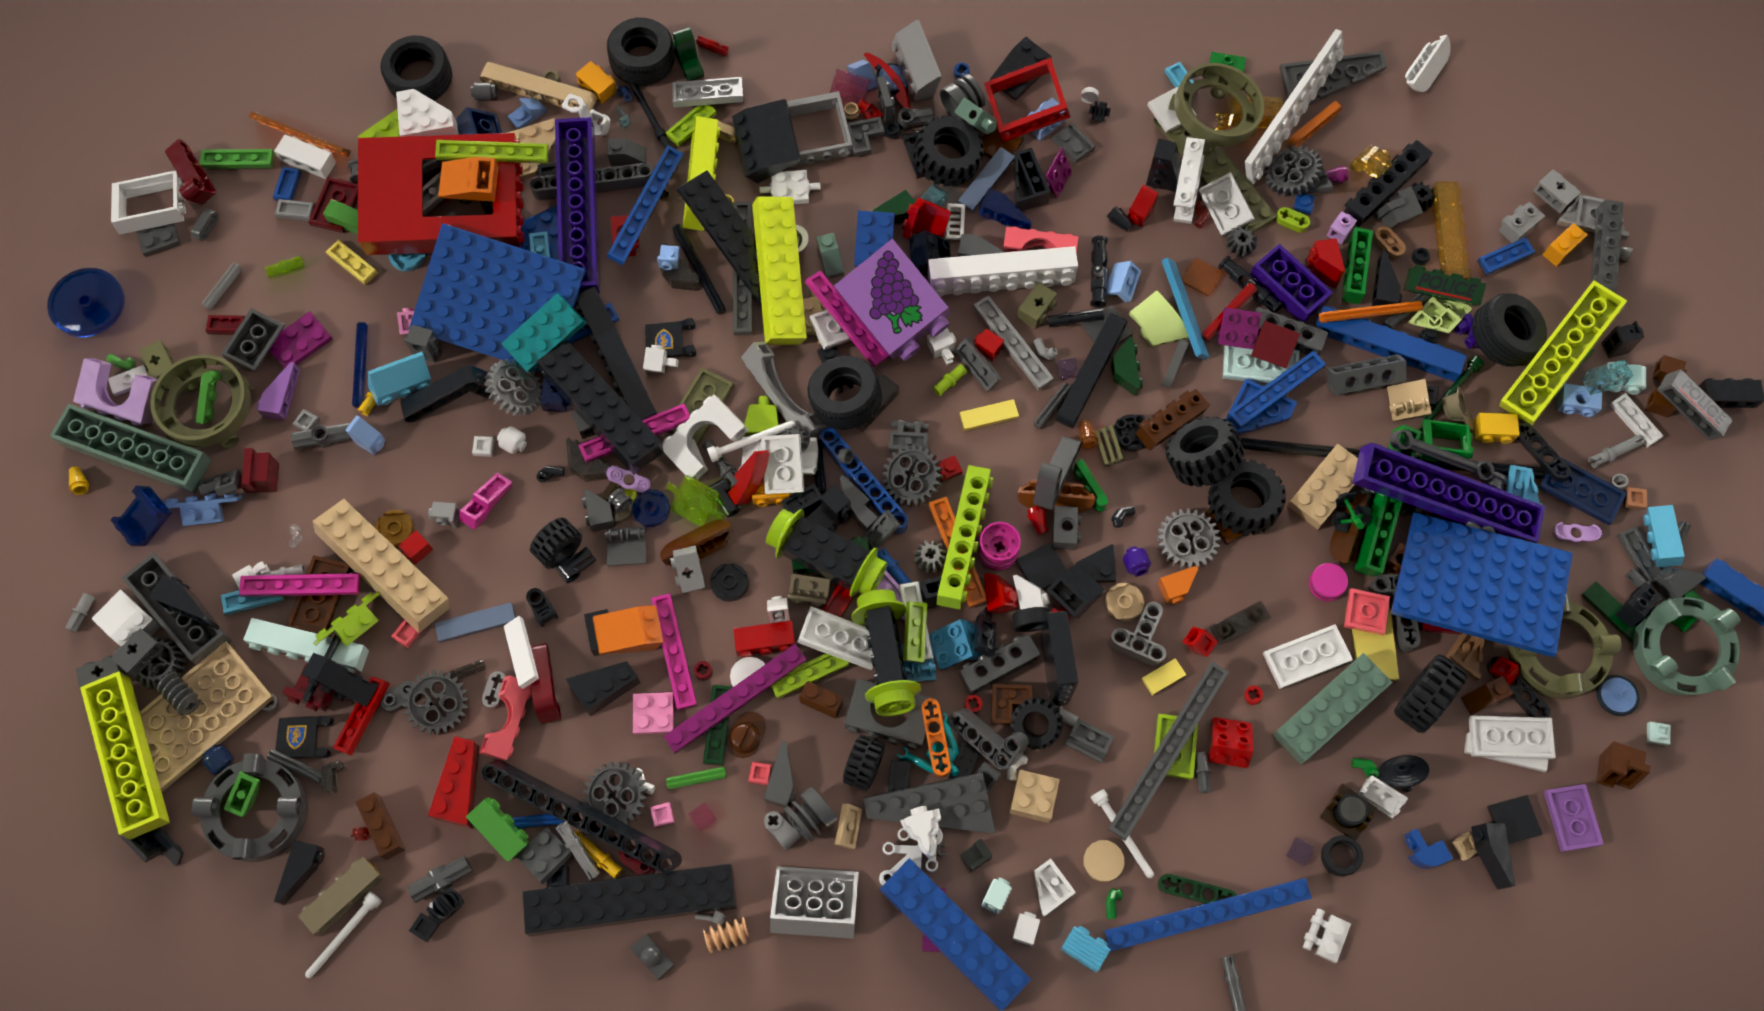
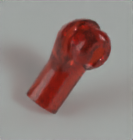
(1203, 214)

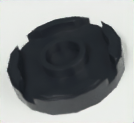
(729, 582)

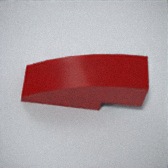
(749, 477)

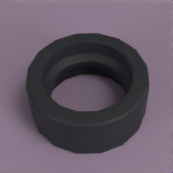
(1029, 619)
(1353, 845)

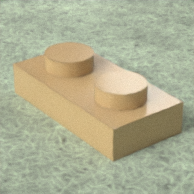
(848, 826)

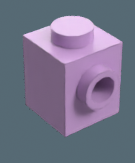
(1341, 227)

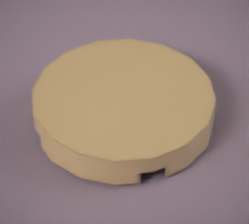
(1124, 602)
(1103, 861)

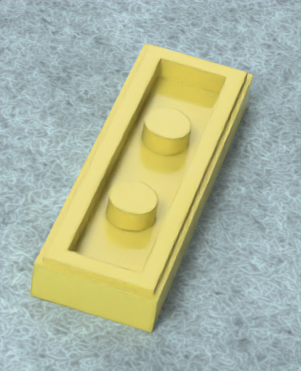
(352, 262)
(989, 415)

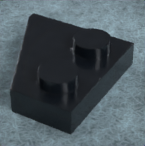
(1100, 565)

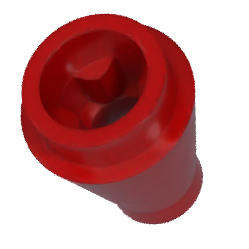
(1038, 519)

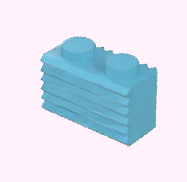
(1085, 949)

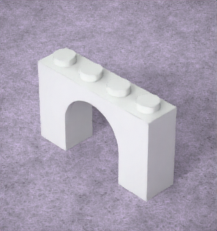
(679, 446)

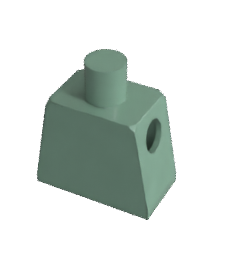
(982, 121)

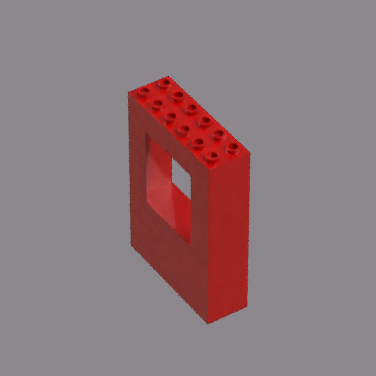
(393, 196)

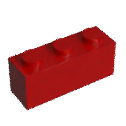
(763, 638)

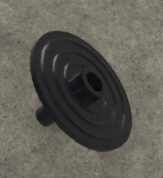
(1404, 771)

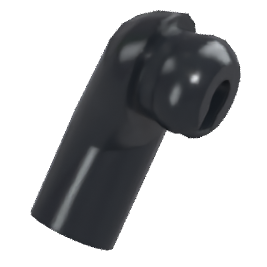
(548, 472)

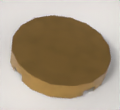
(395, 526)

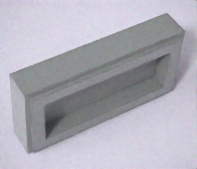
(294, 210)

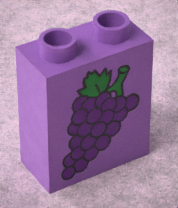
(894, 301)

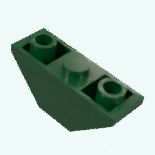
(1126, 368)

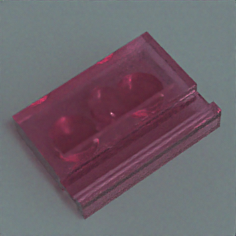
(850, 85)

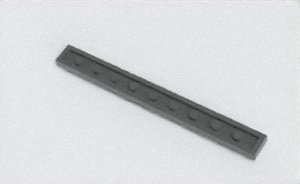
(1168, 751)

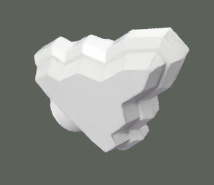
(923, 828)

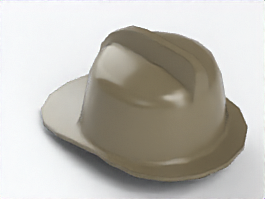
(1457, 409)

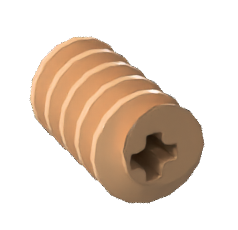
(726, 935)

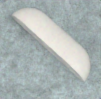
(1428, 64)

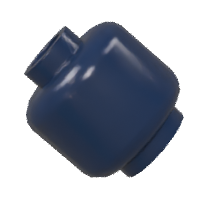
(217, 759)

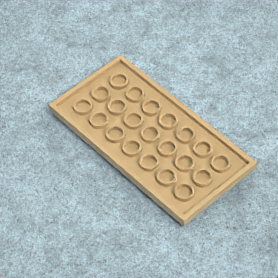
(228, 699)

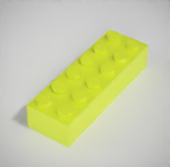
(702, 158)

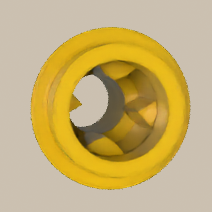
(77, 482)

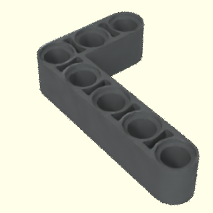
(1054, 475)

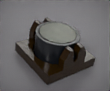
(1348, 811)

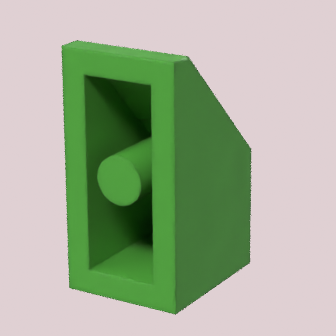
(243, 795)

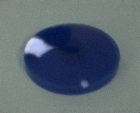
(86, 302)

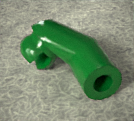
(1366, 765)
(1113, 895)

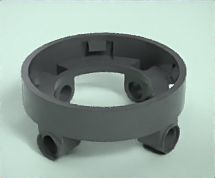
(290, 807)

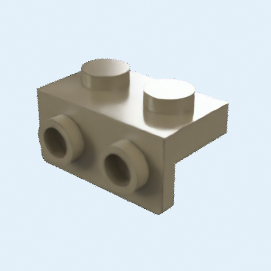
(809, 588)

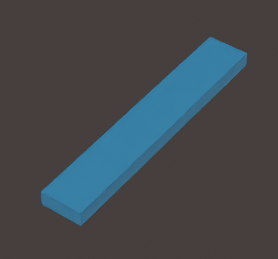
(1185, 309)

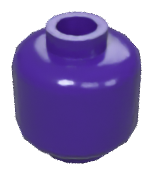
(1136, 561)

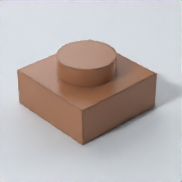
(1636, 498)

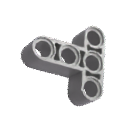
(1141, 638)

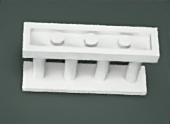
(1189, 180)

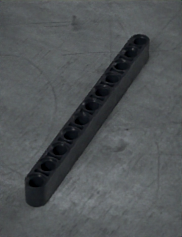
(590, 816)

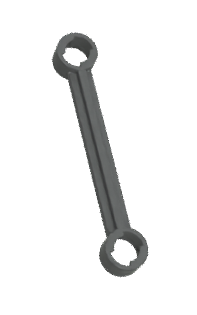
(1442, 455)

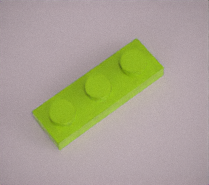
(684, 128)
(915, 632)

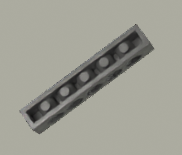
(1607, 244)

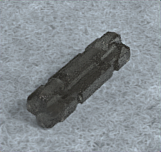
(468, 669)

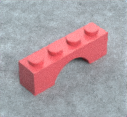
(1023, 239)
(499, 744)

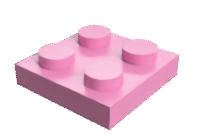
(653, 713)

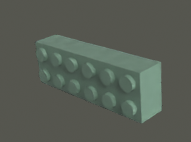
(1332, 708)

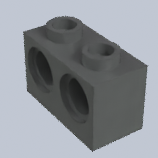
(423, 341)

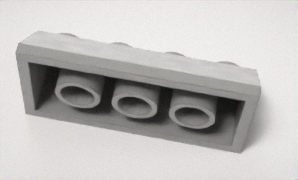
(916, 61)

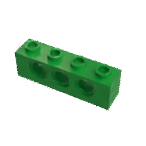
(1357, 265)

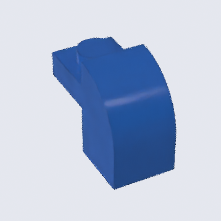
(1425, 856)

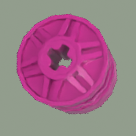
(1003, 536)

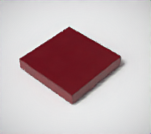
(1275, 344)

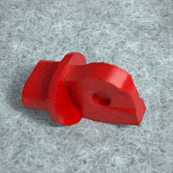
(868, 109)

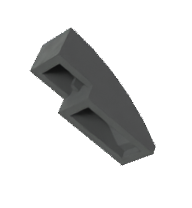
(859, 504)

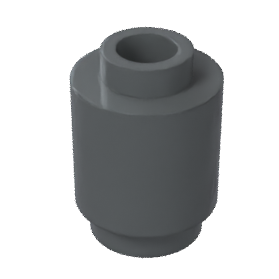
(484, 91)

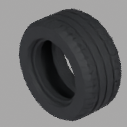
(413, 49)

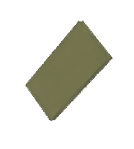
(703, 386)

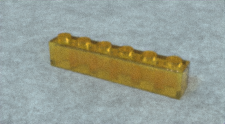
(1450, 229)

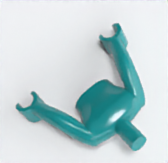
(938, 747)

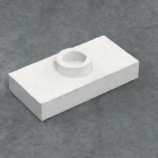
(123, 382)

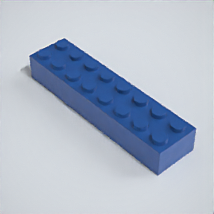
(955, 935)

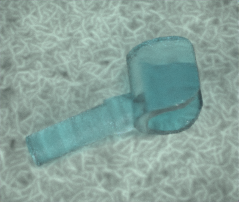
(624, 119)

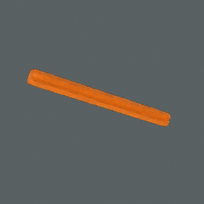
(1372, 311)

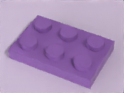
(1573, 818)

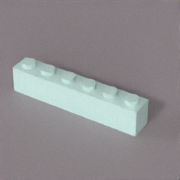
(300, 644)

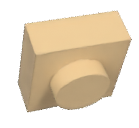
(1465, 846)

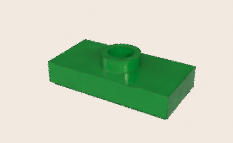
(1232, 60)

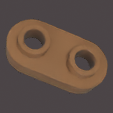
(1390, 242)

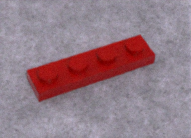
(360, 719)

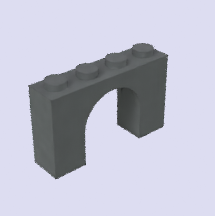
(860, 719)

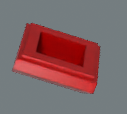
(1505, 668)

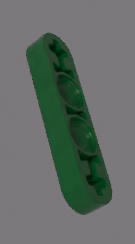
(1198, 888)

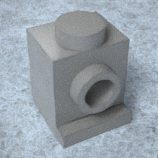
(444, 513)

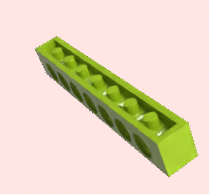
(953, 596)

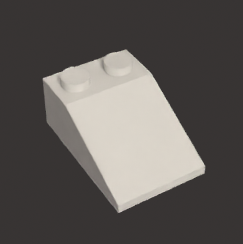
(123, 617)

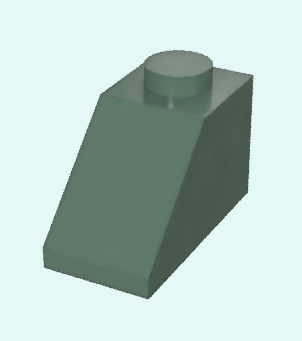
(829, 255)

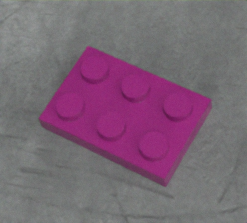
(300, 340)

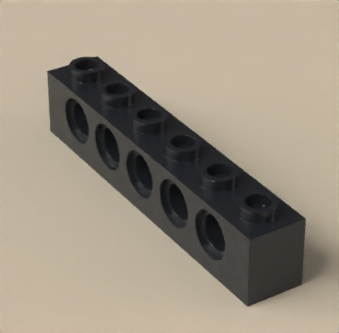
(1418, 156)

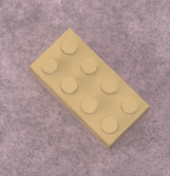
(1332, 478)

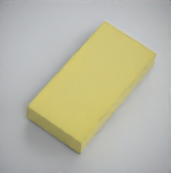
(1163, 677)

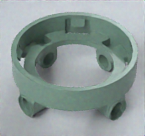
(1662, 669)

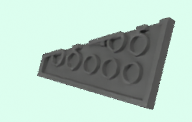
(1346, 73)
(960, 800)

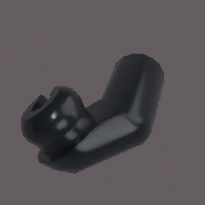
(1120, 514)

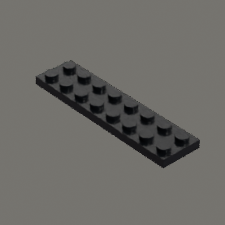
(724, 228)

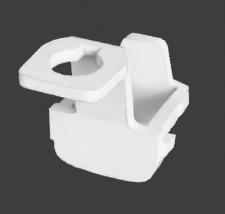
(583, 110)

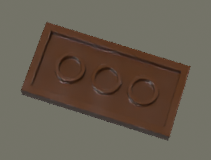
(317, 611)

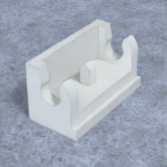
(1382, 796)

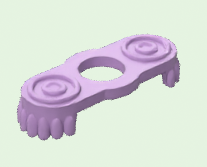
(617, 475)
(1588, 533)

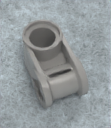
(784, 832)

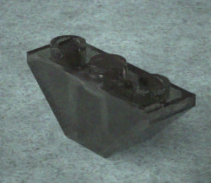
(681, 277)
(590, 471)
(1240, 623)

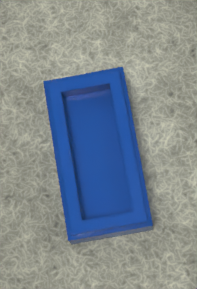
(287, 184)

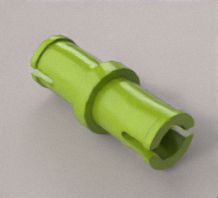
(949, 380)

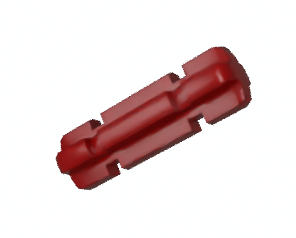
(712, 45)

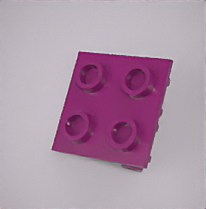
(1058, 173)
(1239, 328)

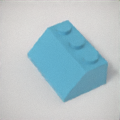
(399, 379)

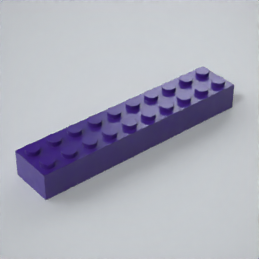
(577, 197)
(1447, 493)

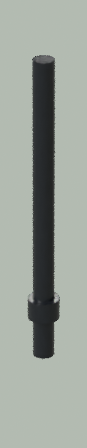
(659, 133)

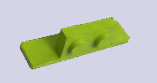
(353, 625)

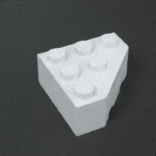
(423, 116)

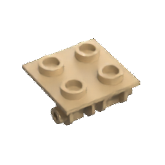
(1409, 400)

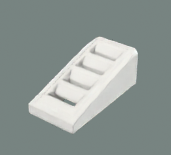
(955, 208)

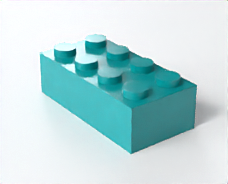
(543, 332)

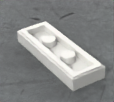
(1636, 420)

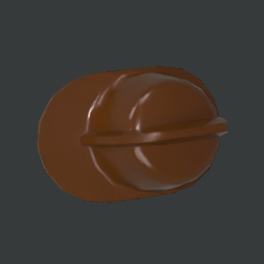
(746, 734)

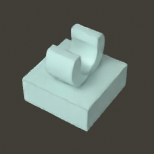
(1658, 733)

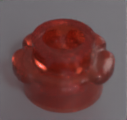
(360, 833)

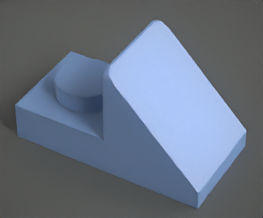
(527, 113)

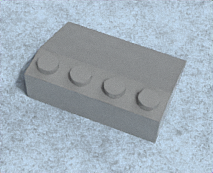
(814, 902)

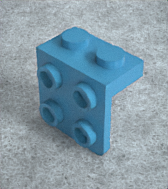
(954, 643)

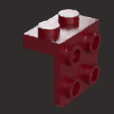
(319, 700)

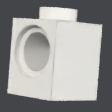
(1026, 929)

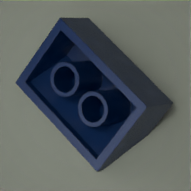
(477, 122)

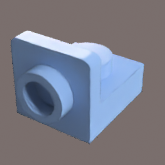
(668, 257)

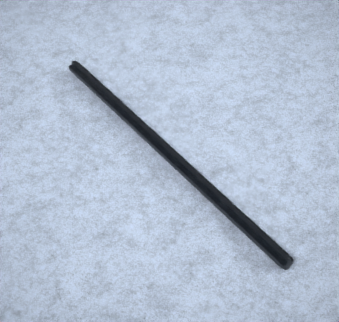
(1323, 451)

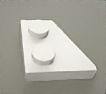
(1051, 887)

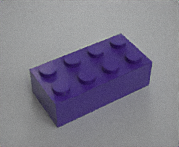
(1291, 283)

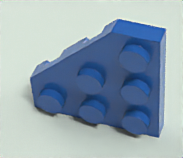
(1277, 413)

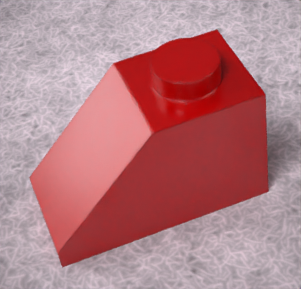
(1143, 206)
(999, 594)

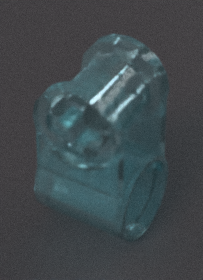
(935, 195)

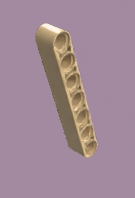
(534, 86)

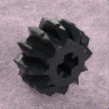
(1424, 195)
(445, 905)

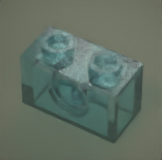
(1607, 377)

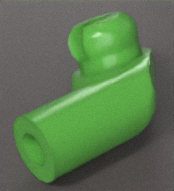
(117, 362)

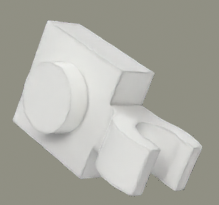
(258, 570)

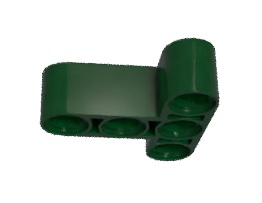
(686, 54)

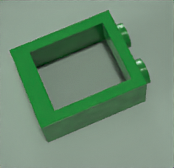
(1447, 430)

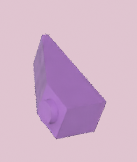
(278, 396)

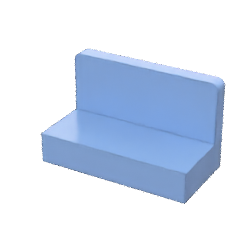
(1123, 280)

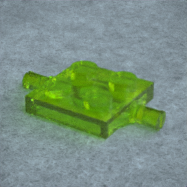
(694, 501)

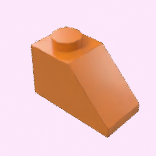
(1176, 585)

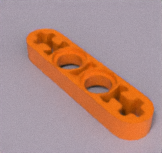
(1315, 124)
(936, 737)

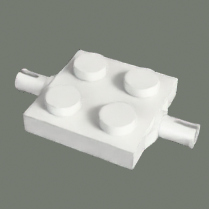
(791, 184)

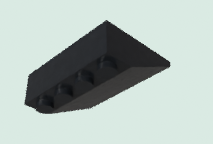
(766, 139)

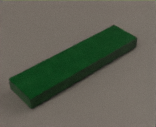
(1607, 607)
(717, 736)

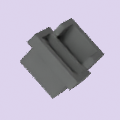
(1399, 209)

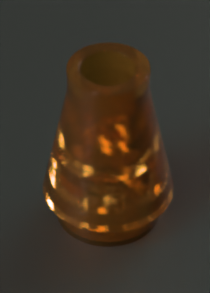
(1087, 435)

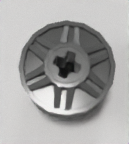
(962, 87)
(810, 814)

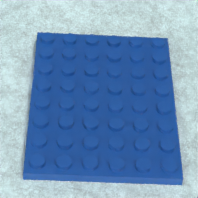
(487, 289)
(1483, 584)

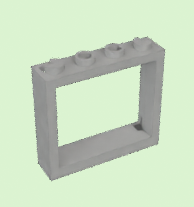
(816, 104)

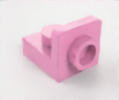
(404, 319)

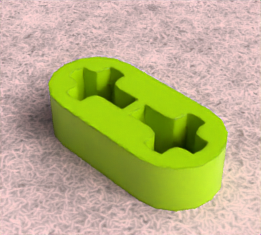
(1293, 219)

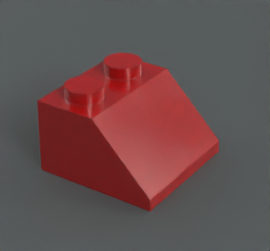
(1326, 262)

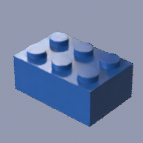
(872, 233)

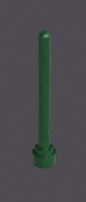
(1473, 365)

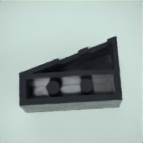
(603, 685)

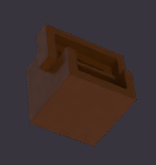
(1622, 766)

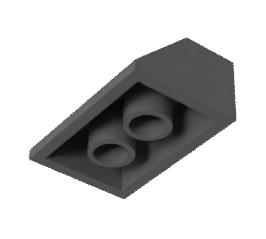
(252, 341)

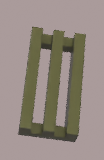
(1105, 431)

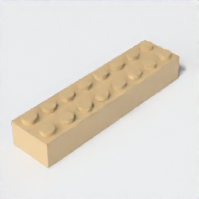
(381, 565)

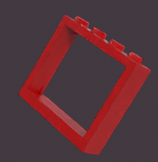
(1034, 121)

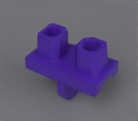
(1465, 325)

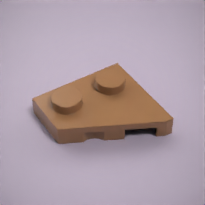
(1467, 654)

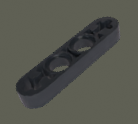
(1545, 450)
(1522, 686)

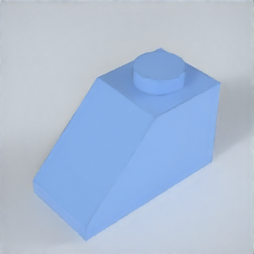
(365, 435)

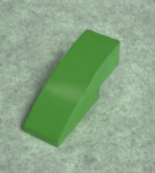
(342, 215)

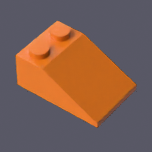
(628, 630)

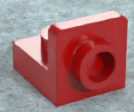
(950, 467)

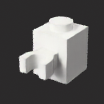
(942, 346)
(656, 360)

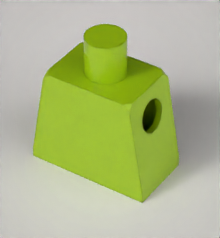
(761, 417)

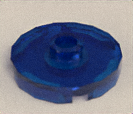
(645, 502)

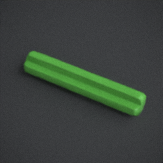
(696, 778)

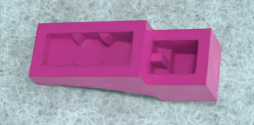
(484, 500)

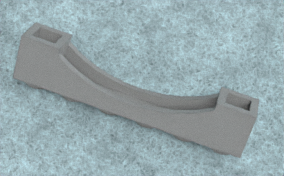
(760, 362)

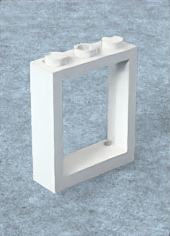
(143, 186)

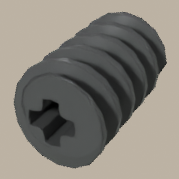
(178, 694)

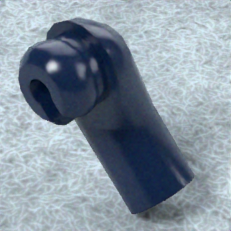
(625, 92)

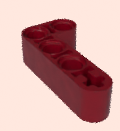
(196, 186)
(543, 689)

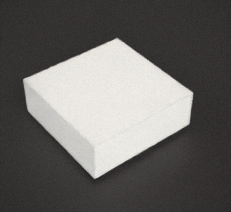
(483, 446)

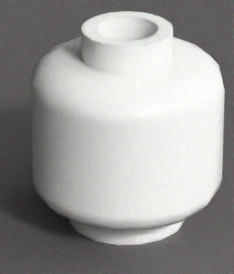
(512, 440)

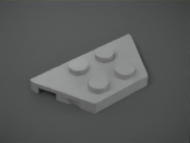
(1583, 214)

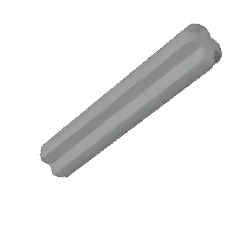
(221, 286)

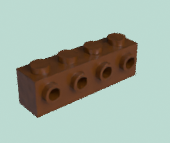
(1167, 422)

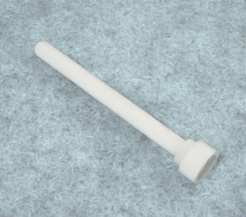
(716, 452)
(1101, 799)
(371, 901)

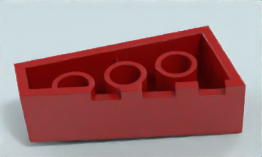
(457, 784)

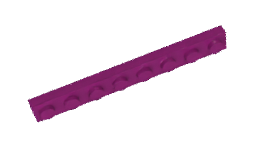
(735, 698)

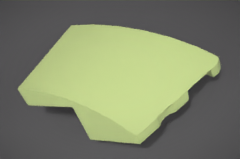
(1440, 315)
(1158, 321)

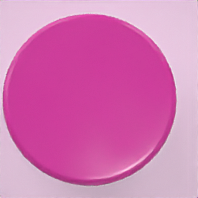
(1328, 582)

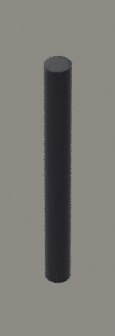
(329, 654)

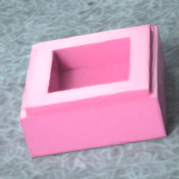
(662, 815)

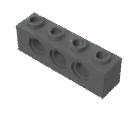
(1315, 334)
(1357, 371)
(976, 683)

